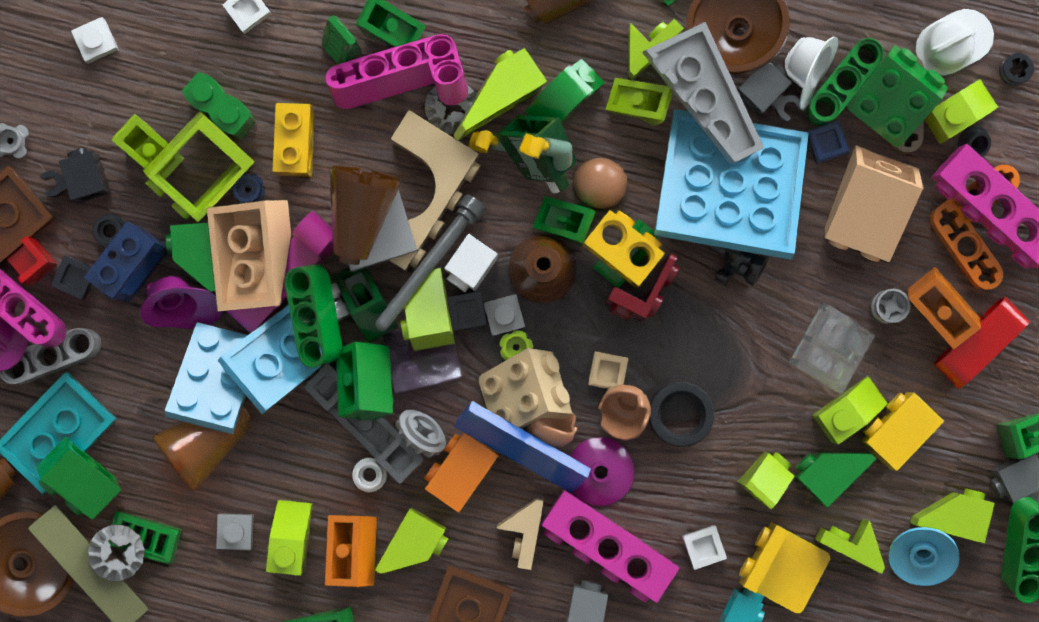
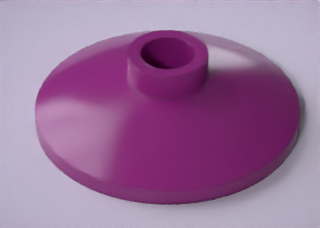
(619, 471)

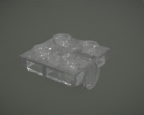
(832, 348)

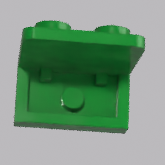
(898, 96)

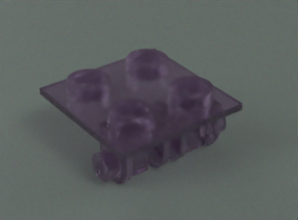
(421, 367)

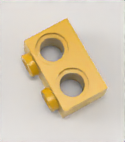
(293, 140)
(618, 255)

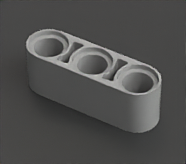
(66, 357)

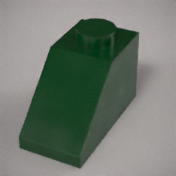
(363, 300)

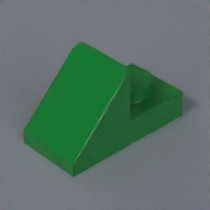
(388, 24)

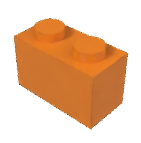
(944, 308)
(461, 470)
(350, 551)

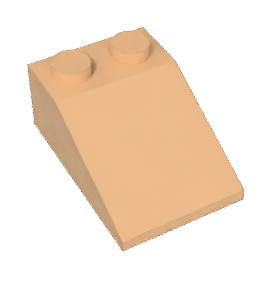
(249, 253)

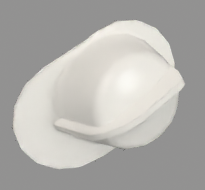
(955, 41)
(808, 64)

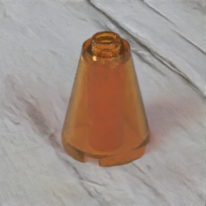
(198, 449)

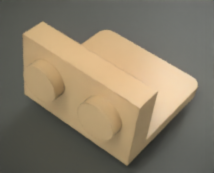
(526, 388)

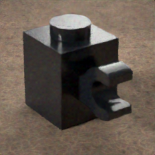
(81, 177)

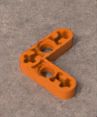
(980, 247)

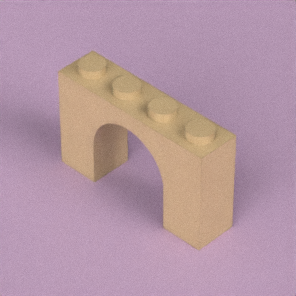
(451, 166)

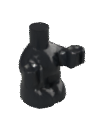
(743, 263)

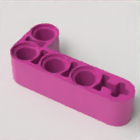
(398, 71)
(309, 246)
(10, 295)

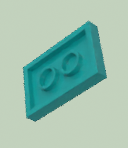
(61, 412)

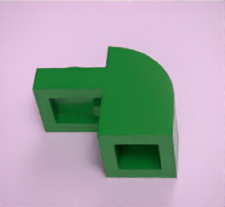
(566, 92)

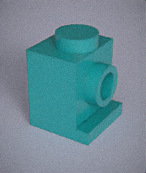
(743, 607)

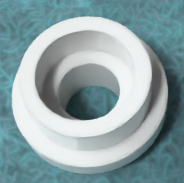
(361, 482)

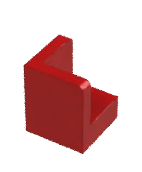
(31, 261)

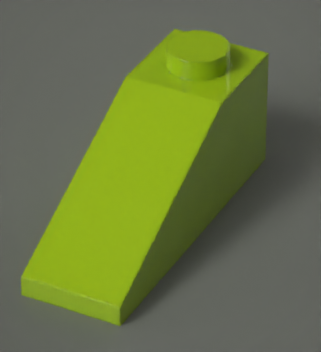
(508, 85)

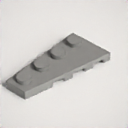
(704, 86)

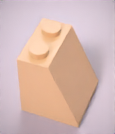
(873, 204)

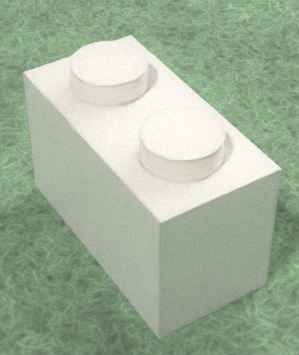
(470, 264)

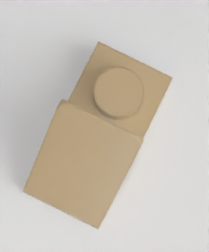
(527, 522)

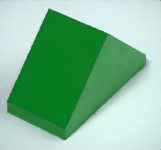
(564, 220)
(1020, 436)

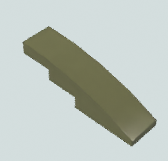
(71, 552)

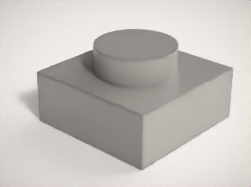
(504, 315)
(235, 531)

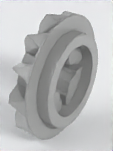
(436, 111)
(421, 433)
(100, 549)

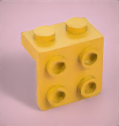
(784, 568)

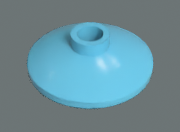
(928, 566)

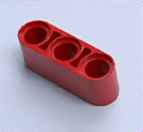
(998, 328)

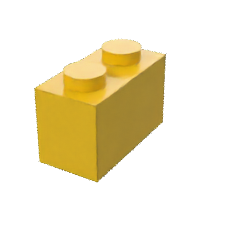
(901, 430)

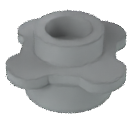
(18, 134)

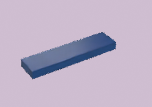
(522, 447)

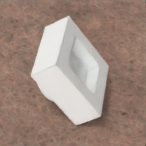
(247, 13)
(94, 40)
(704, 547)

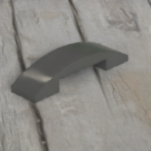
(376, 436)

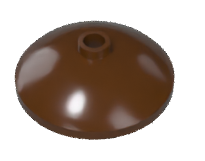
(765, 26)
(40, 582)

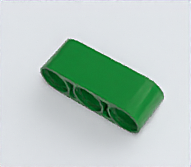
(855, 70)
(316, 298)
(1021, 551)

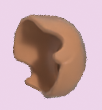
(600, 183)
(624, 412)
(554, 431)

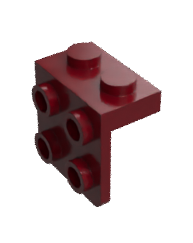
(626, 306)

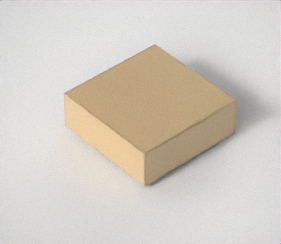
(607, 370)

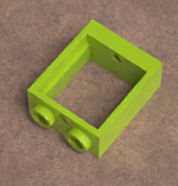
(214, 193)

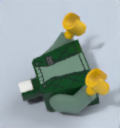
(535, 146)

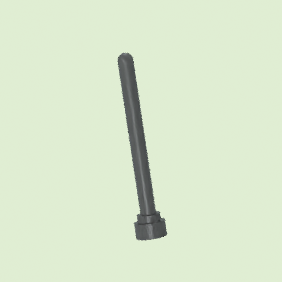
(468, 212)

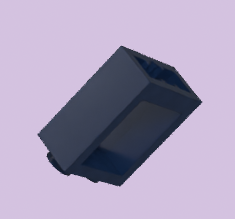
(135, 261)

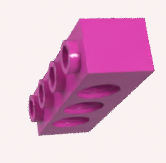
(991, 186)
(658, 570)

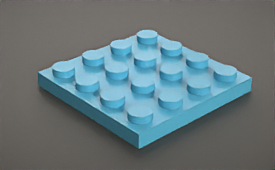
(737, 204)

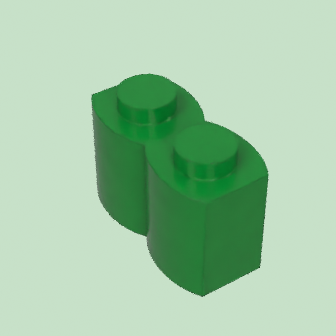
(224, 110)

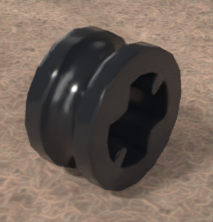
(1013, 80)

